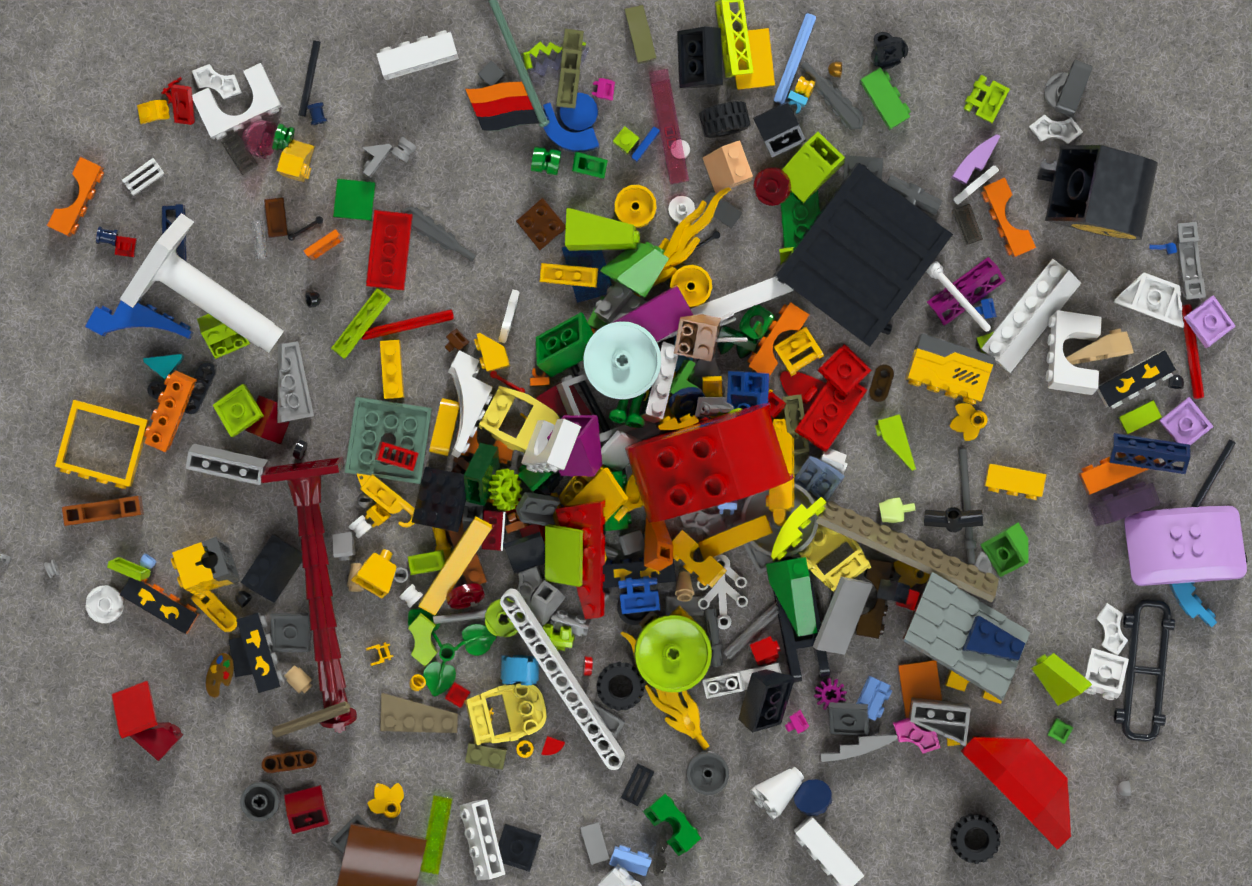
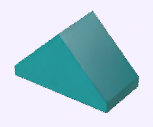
(164, 364)

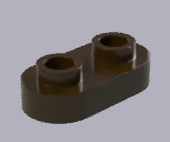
(881, 383)

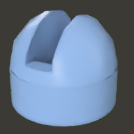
(147, 561)

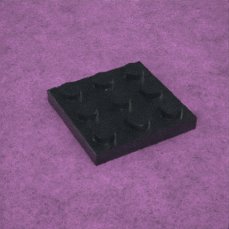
(440, 500)

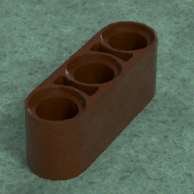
(281, 765)

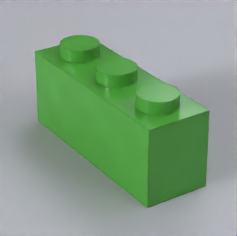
(885, 98)

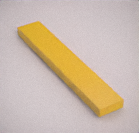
(455, 565)

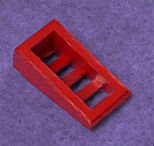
(414, 455)

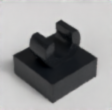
(1046, 171)

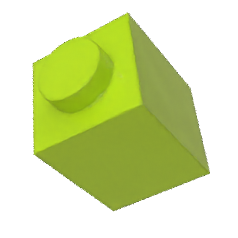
(626, 140)

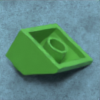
(1007, 549)

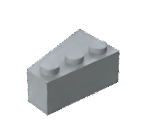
(943, 717)

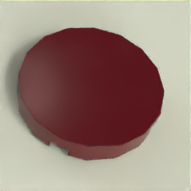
(772, 186)
(464, 595)

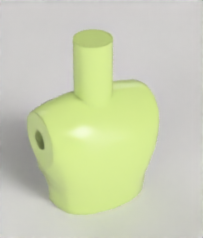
(893, 510)

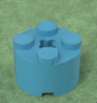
(519, 668)

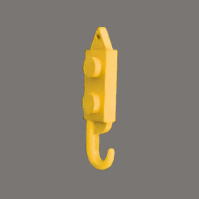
(385, 496)

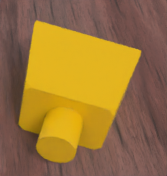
(376, 573)

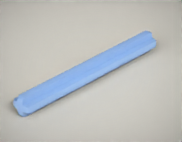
(794, 58)

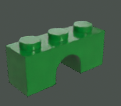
(684, 834)

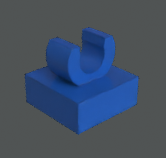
(987, 308)

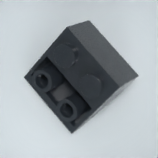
(779, 129)

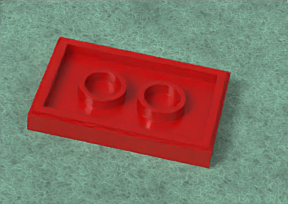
(134, 709)

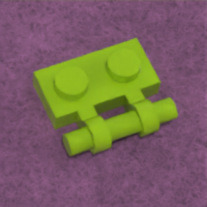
(991, 102)

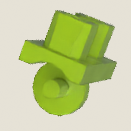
(562, 639)

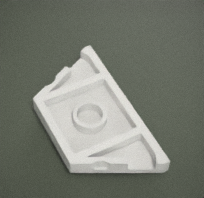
(1153, 298)

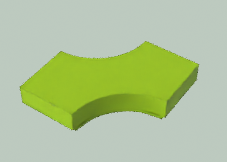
(424, 648)

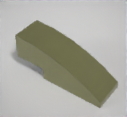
(640, 34)

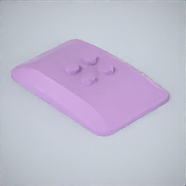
(1185, 545)

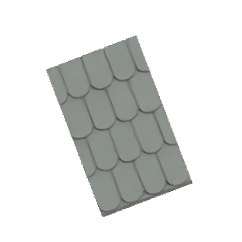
(941, 629)

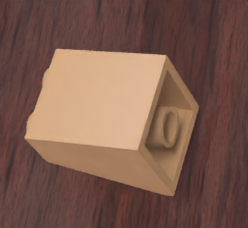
(728, 167)

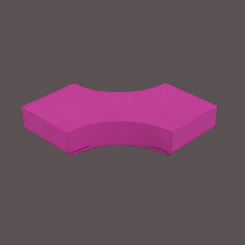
(910, 732)

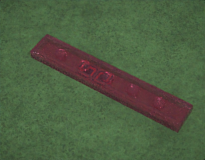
(668, 126)

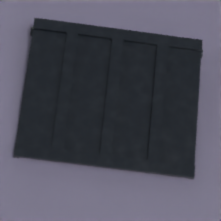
(863, 254)

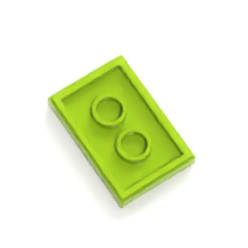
(563, 555)

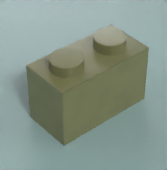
(486, 755)

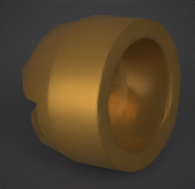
(835, 69)

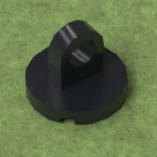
(889, 51)

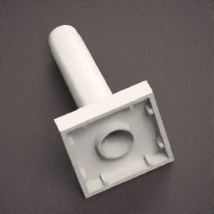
(167, 267)

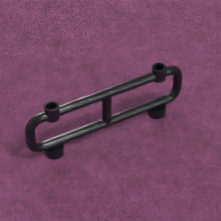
(1132, 621)

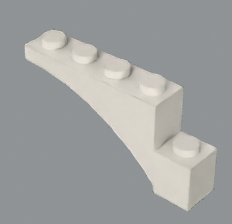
(471, 396)

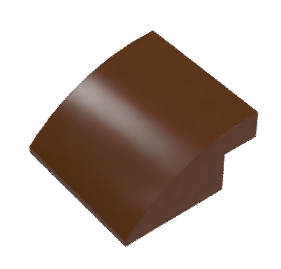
(380, 858)

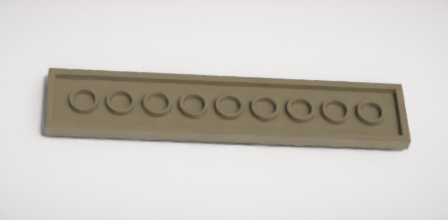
(908, 550)

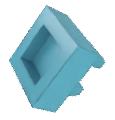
(797, 99)

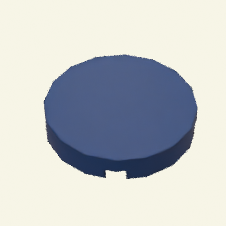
(581, 116)

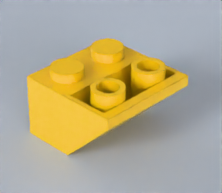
(493, 353)

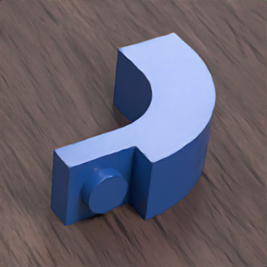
(570, 141)

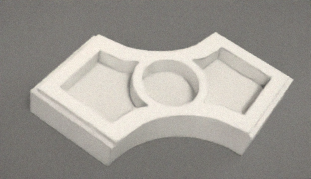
(208, 78)
(1063, 130)
(976, 184)
(512, 304)
(1110, 621)

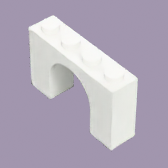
(263, 102)
(1061, 373)
(552, 454)

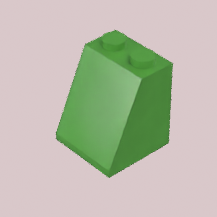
(637, 267)

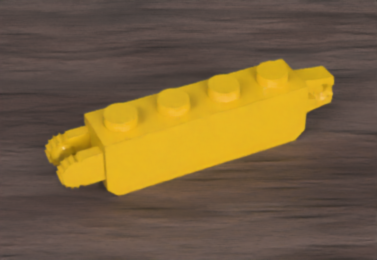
(782, 497)

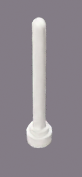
(936, 271)

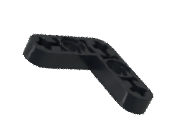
(198, 398)

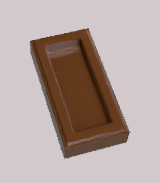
(276, 217)

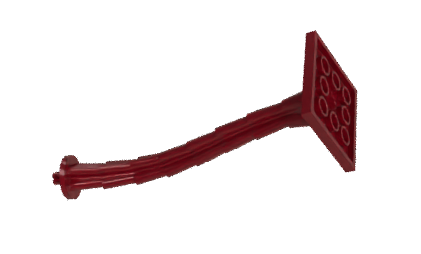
(305, 489)

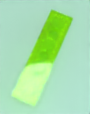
(436, 834)

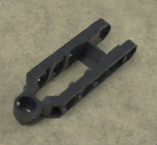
(791, 646)

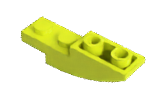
(790, 531)

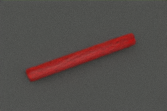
(408, 324)
(1193, 356)

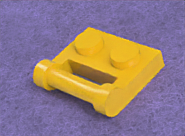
(795, 345)

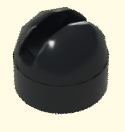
(312, 299)
(1176, 382)
(243, 598)

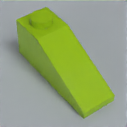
(894, 435)

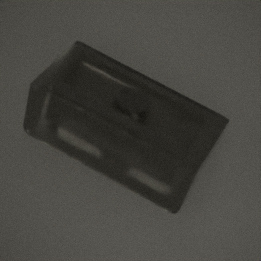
(967, 224)

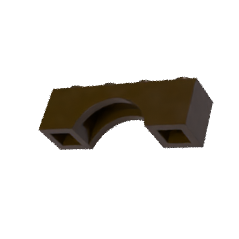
(871, 622)

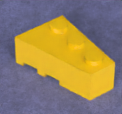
(296, 160)

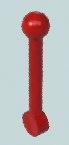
(493, 374)

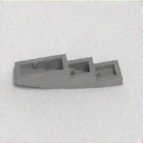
(864, 745)

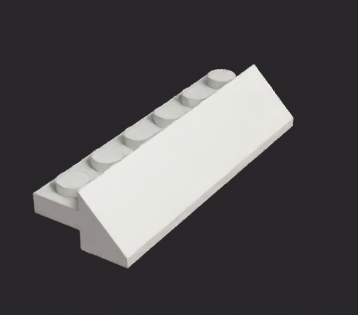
(1031, 315)

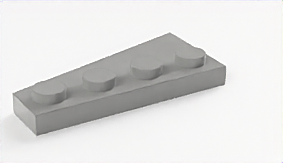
(293, 390)

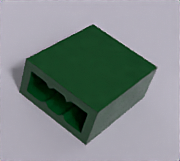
(480, 472)

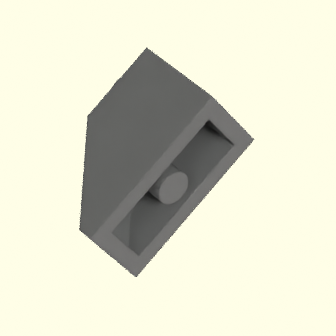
(632, 542)

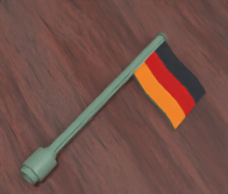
(509, 102)

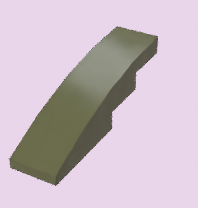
(569, 68)
(793, 415)

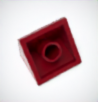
(268, 426)

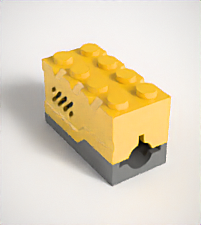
(949, 369)
(205, 566)

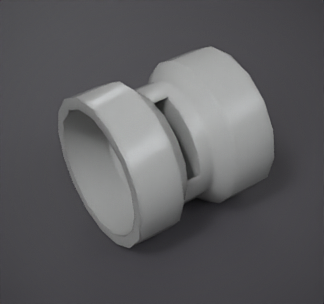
(404, 149)

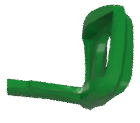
(758, 330)

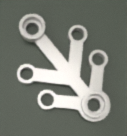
(721, 589)

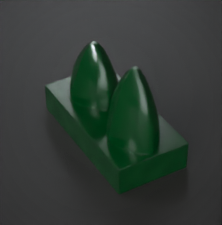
(743, 348)

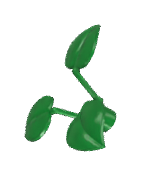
(441, 676)

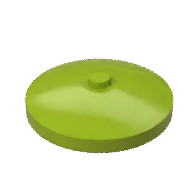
(672, 653)

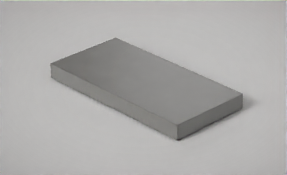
(842, 615)

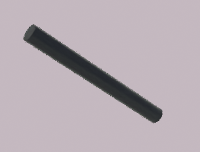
(309, 78)
(591, 400)
(1213, 474)

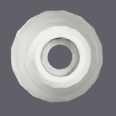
(777, 791)

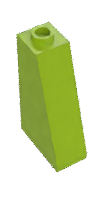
(595, 232)

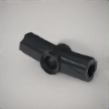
(953, 519)

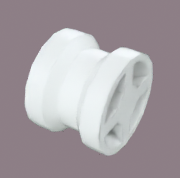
(360, 526)
(411, 595)

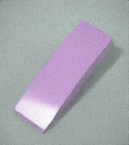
(975, 160)

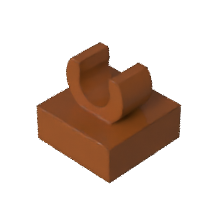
(515, 522)

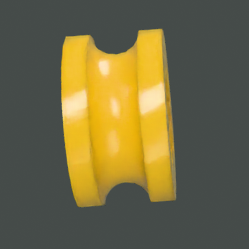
(520, 744)

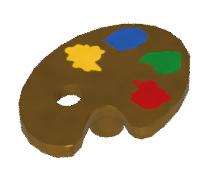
(221, 671)

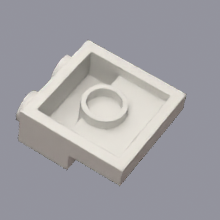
(1105, 673)

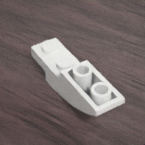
(733, 681)

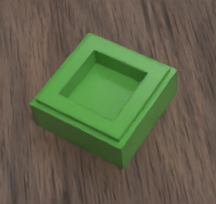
(1060, 731)

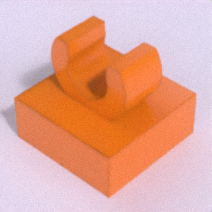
(539, 380)

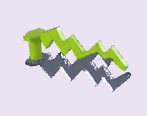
(541, 69)

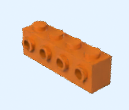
(170, 411)

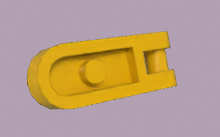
(216, 611)

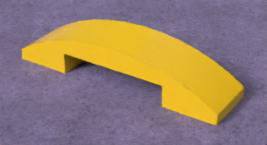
(735, 537)

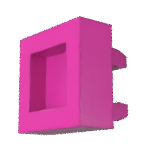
(605, 89)
(797, 722)

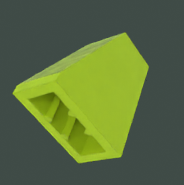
(1059, 678)

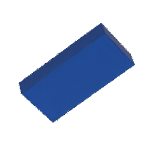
(645, 144)

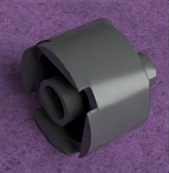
(252, 808)

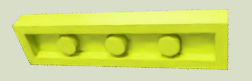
(728, 42)

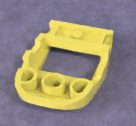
(499, 409)
(824, 544)
(523, 708)

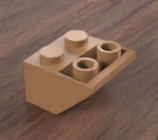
(697, 336)

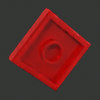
(844, 370)

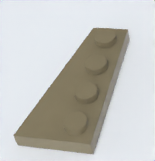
(411, 716)

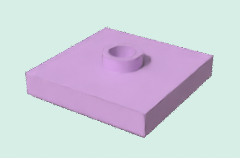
(1209, 321)
(1186, 422)

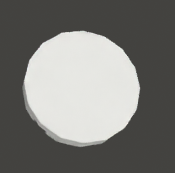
(110, 602)

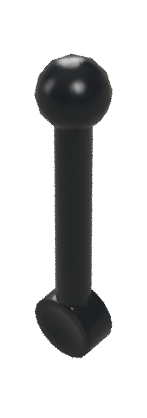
(319, 220)
(716, 235)

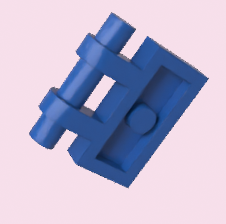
(639, 601)

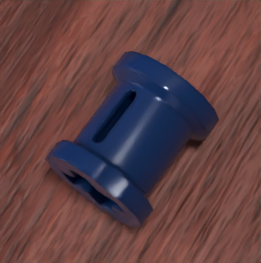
(317, 113)
(106, 236)

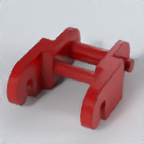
(165, 90)

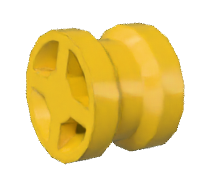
(804, 87)

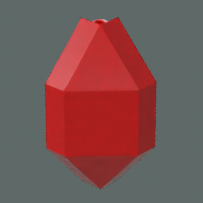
(1027, 781)

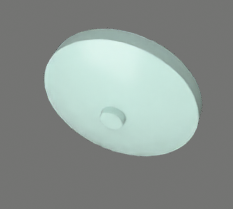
(622, 360)

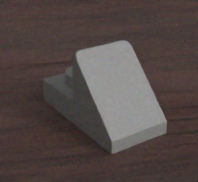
(379, 153)

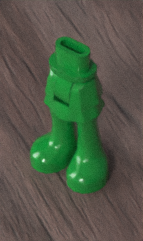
(633, 418)

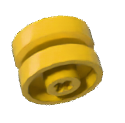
(646, 203)
(699, 278)

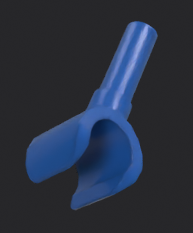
(1170, 247)

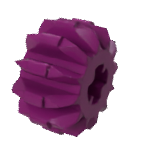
(828, 687)

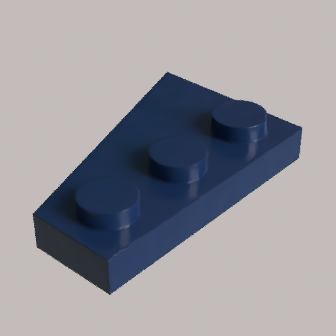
(992, 640)

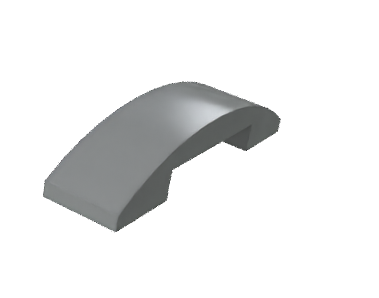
(1190, 261)

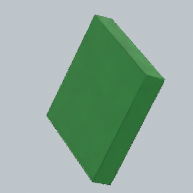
(354, 199)

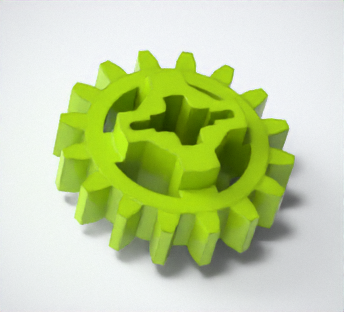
(505, 489)

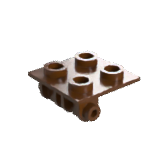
(541, 224)

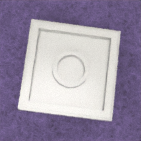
(614, 451)

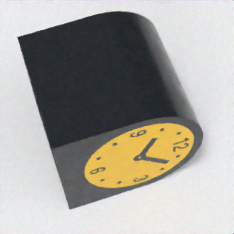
(1101, 191)

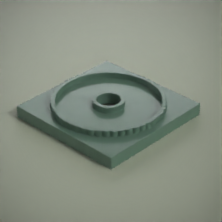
(375, 419)

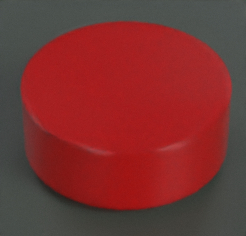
(587, 666)

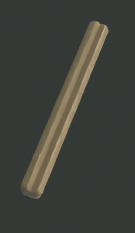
(311, 719)

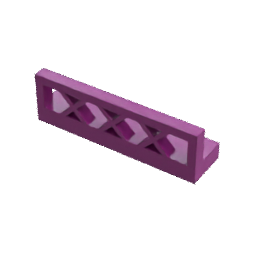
(966, 284)

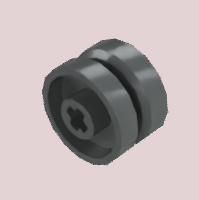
(707, 761)

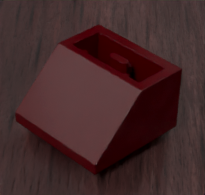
(306, 809)

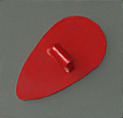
(802, 384)

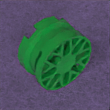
(283, 137)

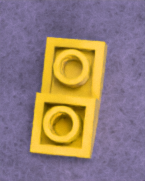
(672, 424)

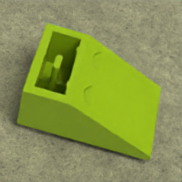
(813, 166)

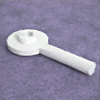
(680, 208)

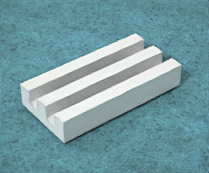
(130, 185)

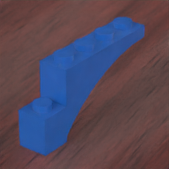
(139, 316)

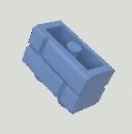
(874, 694)

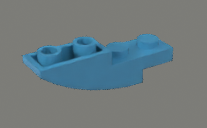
(1192, 604)

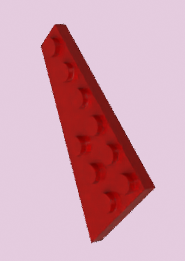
(589, 519)

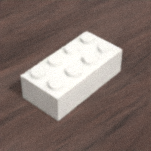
(417, 55)
(829, 853)

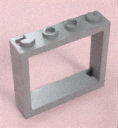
(572, 409)

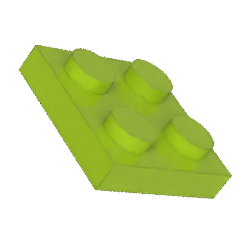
(238, 410)

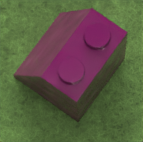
(586, 452)

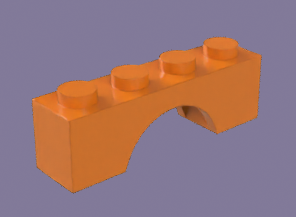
(67, 219)
(1016, 240)
(791, 319)

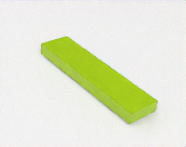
(360, 323)

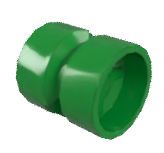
(539, 158)

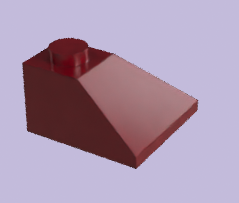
(158, 739)

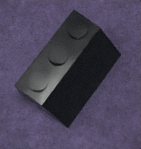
(700, 57)
(273, 568)
(765, 700)

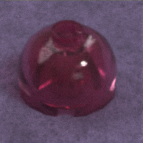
(259, 138)

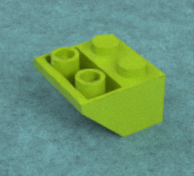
(220, 337)

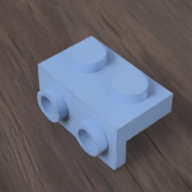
(631, 861)

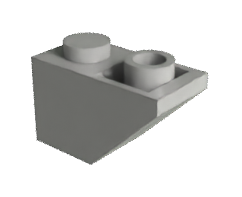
(343, 546)
(545, 602)

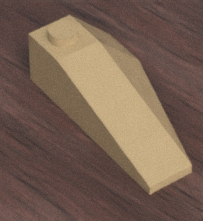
(1108, 346)

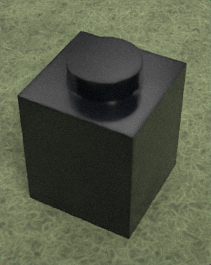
(893, 591)

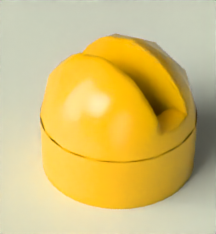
(417, 682)

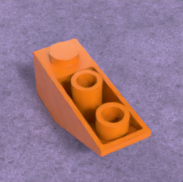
(658, 546)

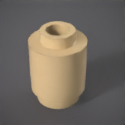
(298, 679)

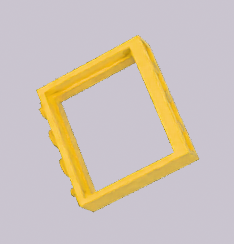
(101, 477)

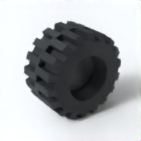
(724, 119)
(632, 698)
(990, 846)

